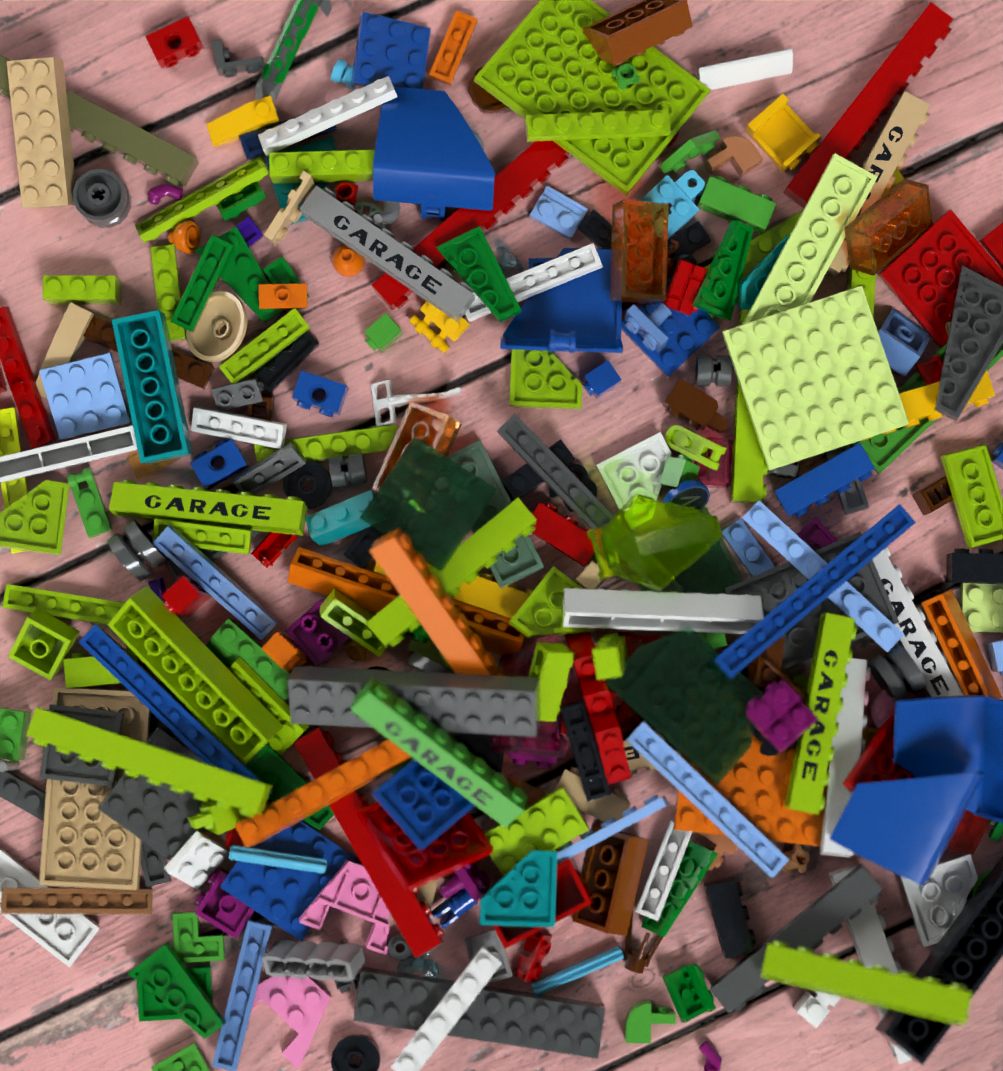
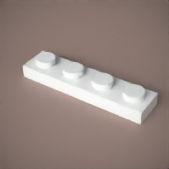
(238, 427)

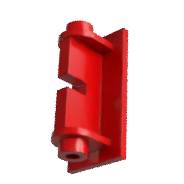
(270, 548)
(530, 966)

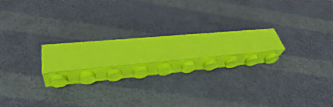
(150, 761)

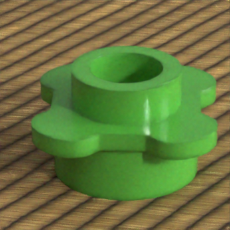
(630, 71)

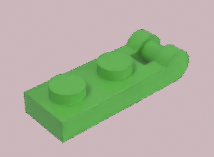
(90, 503)

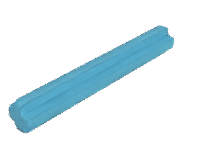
(277, 859)
(577, 970)

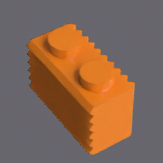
(285, 652)

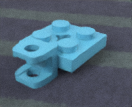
(679, 196)

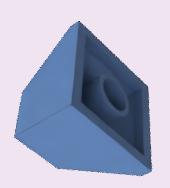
(902, 341)

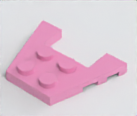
(355, 894)
(298, 1004)

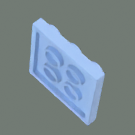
(85, 395)

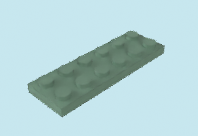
(523, 558)

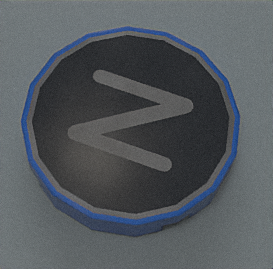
(689, 494)

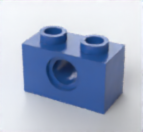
(309, 384)
(233, 463)

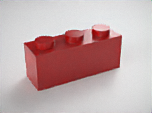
(562, 533)
(185, 597)

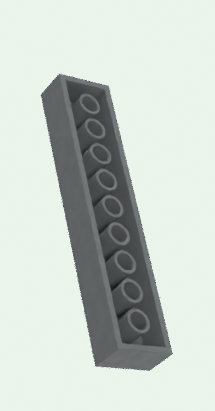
(448, 700)
(493, 1016)

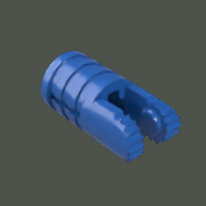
(458, 903)

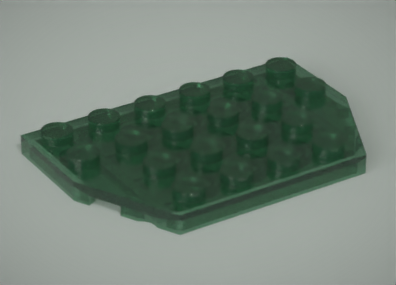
(690, 700)

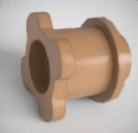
(797, 859)

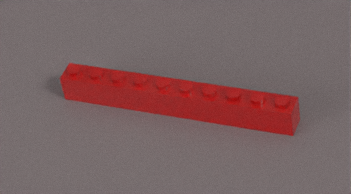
(873, 100)
(509, 186)
(405, 907)

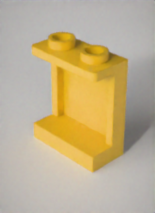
(782, 134)

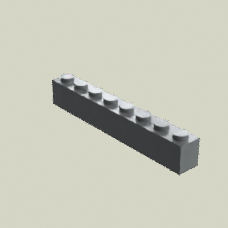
(804, 930)

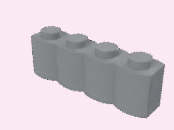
(314, 960)

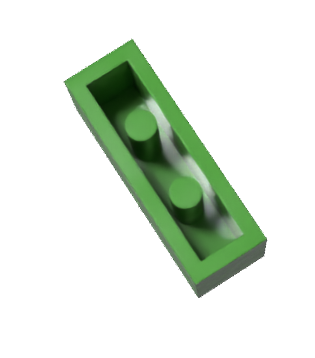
(737, 204)

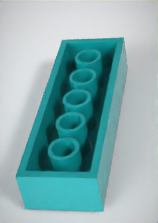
(152, 387)

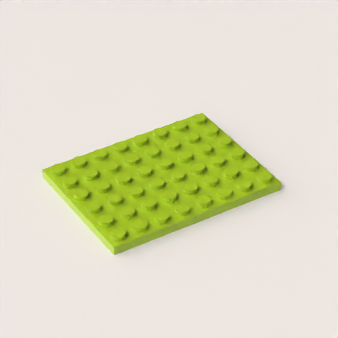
(555, 70)

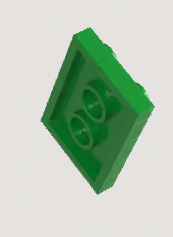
(152, 1007)

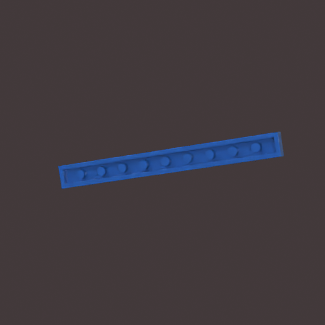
(814, 591)
(162, 703)

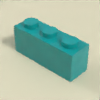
(339, 519)

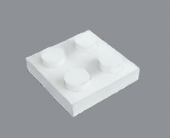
(196, 860)

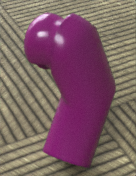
(162, 190)
(713, 1059)

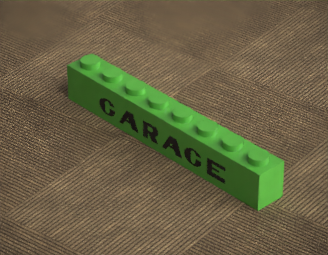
(439, 752)

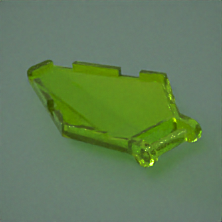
(653, 541)

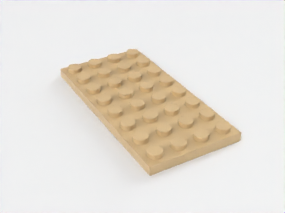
(78, 839)

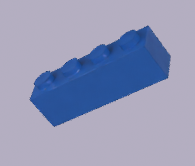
(825, 480)

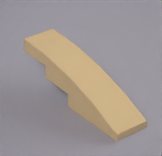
(66, 340)

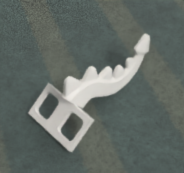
(400, 400)

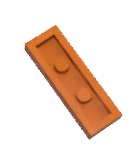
(453, 47)

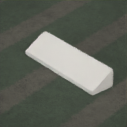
(746, 69)
(663, 872)

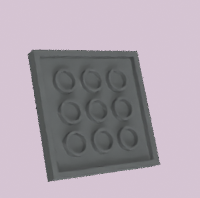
(152, 810)

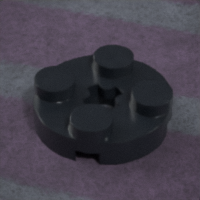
(319, 477)
(357, 1045)

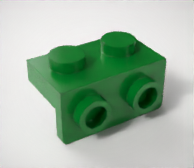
(689, 992)

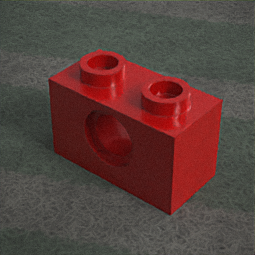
(161, 41)

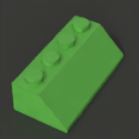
(234, 642)

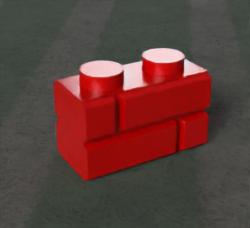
(684, 287)

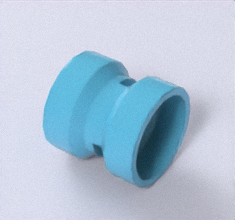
(342, 73)

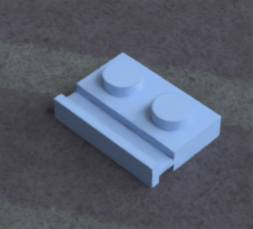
(558, 212)

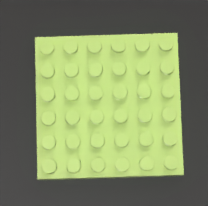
(815, 378)

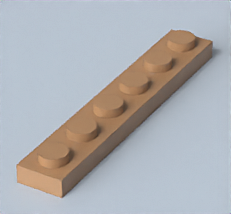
(76, 901)

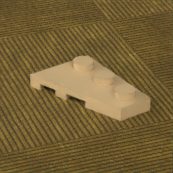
(278, 228)

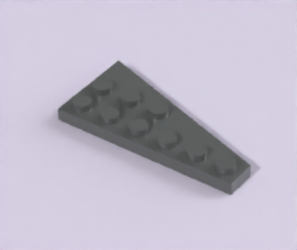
(971, 341)

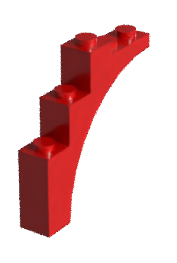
(599, 708)

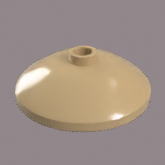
(219, 328)

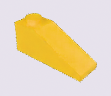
(242, 121)

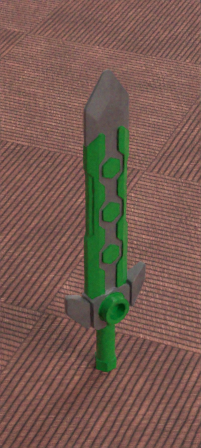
(288, 45)

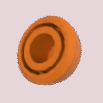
(185, 237)
(347, 261)

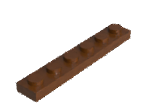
(187, 368)

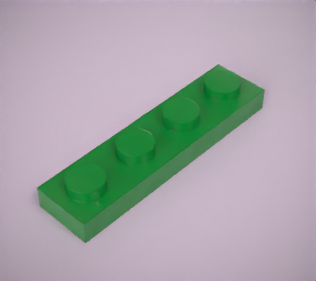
(202, 283)

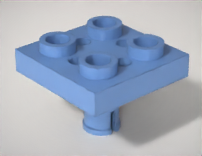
(648, 326)

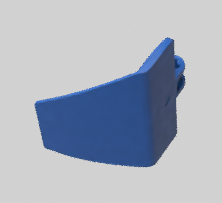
(429, 155)
(570, 316)
(954, 738)
(906, 821)

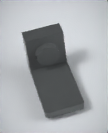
(230, 69)

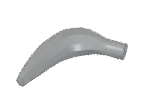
(390, 213)

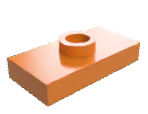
(283, 296)

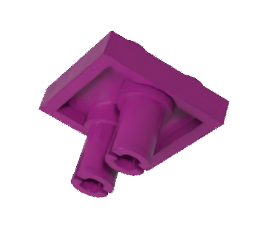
(316, 636)
(469, 878)

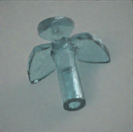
(509, 260)
(410, 964)

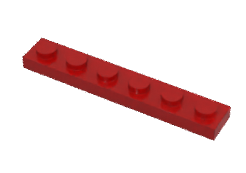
(23, 383)

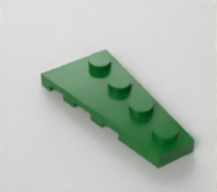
(244, 274)
(722, 280)
(690, 873)

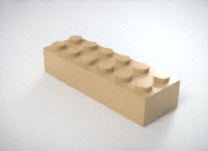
(42, 132)

